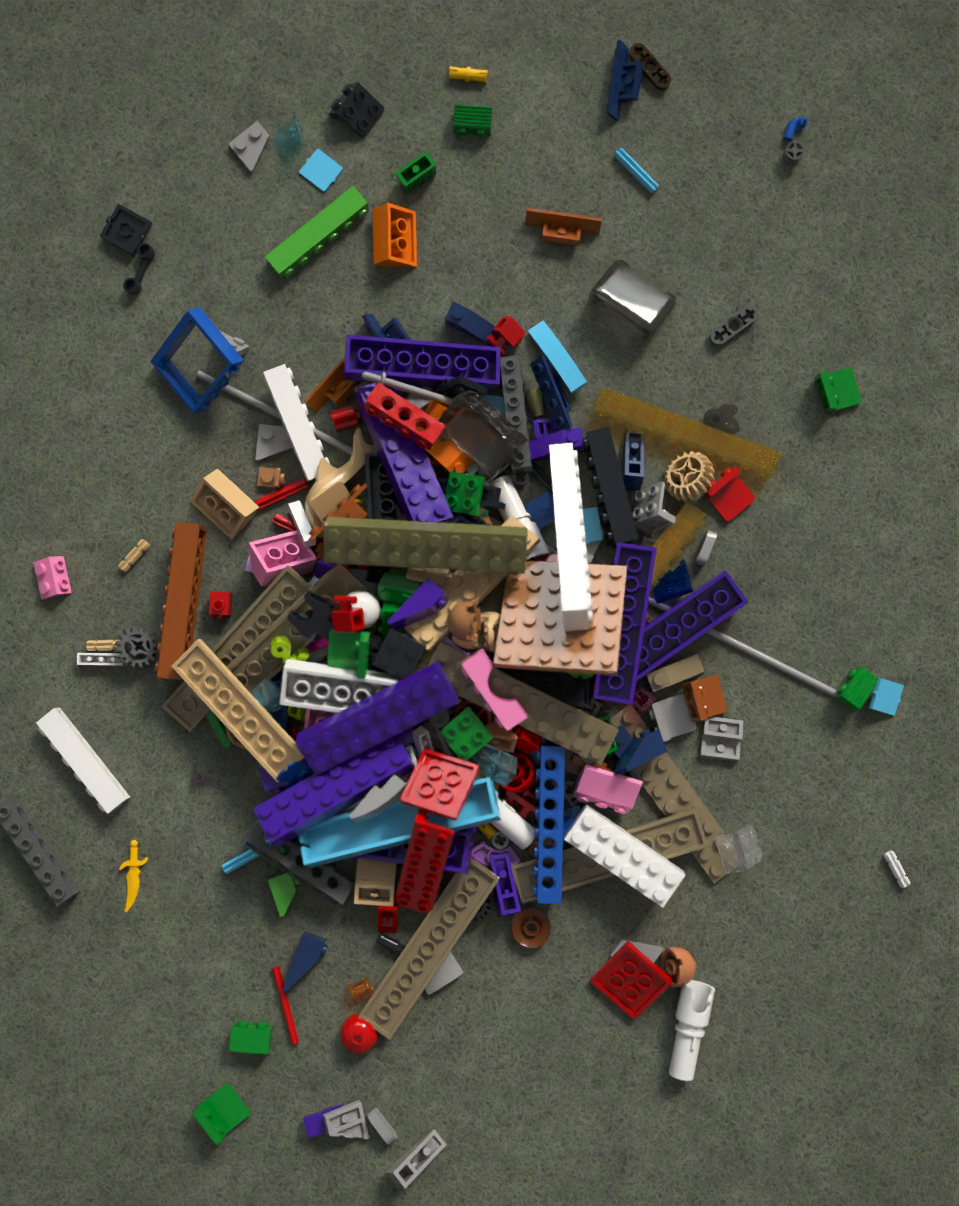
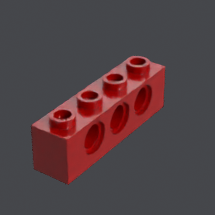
(400, 407)

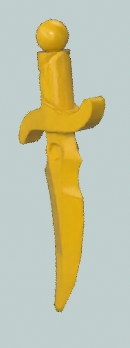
(133, 874)

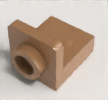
(271, 478)

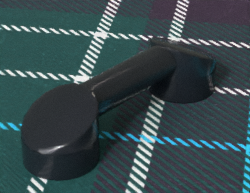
(147, 253)

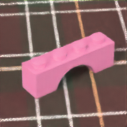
(508, 711)

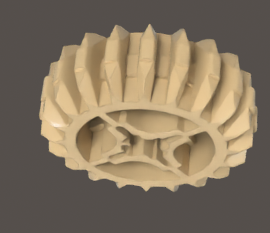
(692, 480)

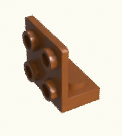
(704, 698)

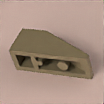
(674, 673)

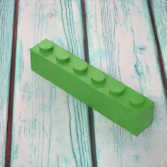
(317, 233)

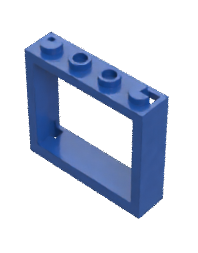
(176, 380)

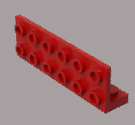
(423, 865)

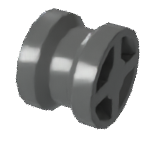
(794, 148)

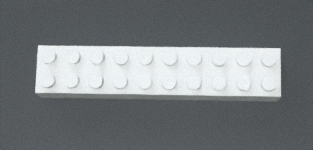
(570, 538)

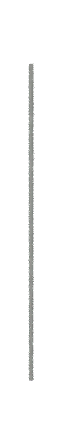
(661, 606)

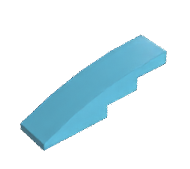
(557, 357)

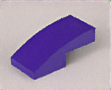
(315, 1123)

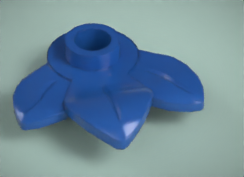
(295, 773)

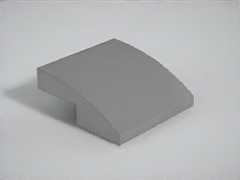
(721, 738)
(445, 974)

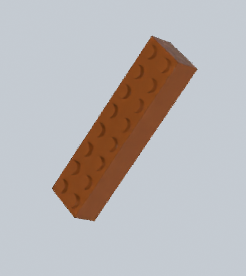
(181, 595)

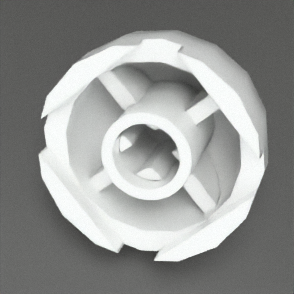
(369, 604)

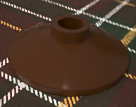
(527, 937)

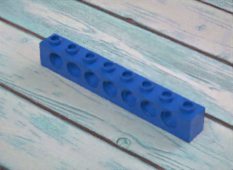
(549, 893)

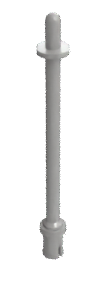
(409, 388)

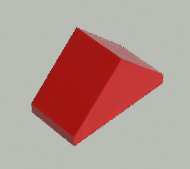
(388, 918)

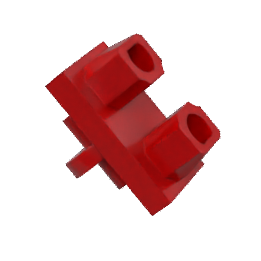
(527, 804)

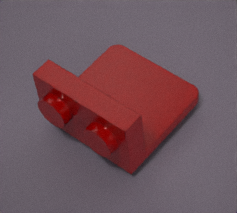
(729, 494)

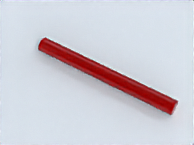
(285, 1005)

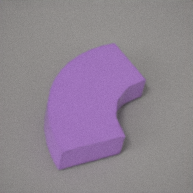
(483, 851)

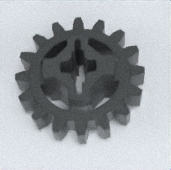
(145, 648)

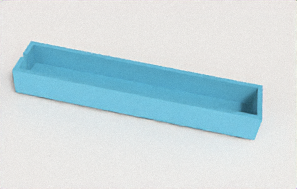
(344, 838)

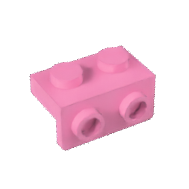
(52, 577)

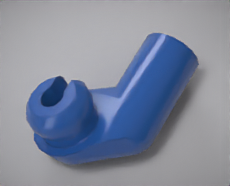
(794, 126)

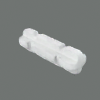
(896, 869)

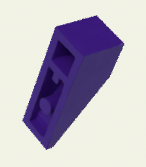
(540, 447)
(422, 604)
(505, 891)

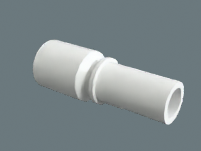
(515, 508)
(512, 824)
(693, 1015)

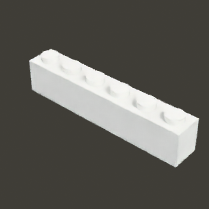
(294, 419)
(83, 760)

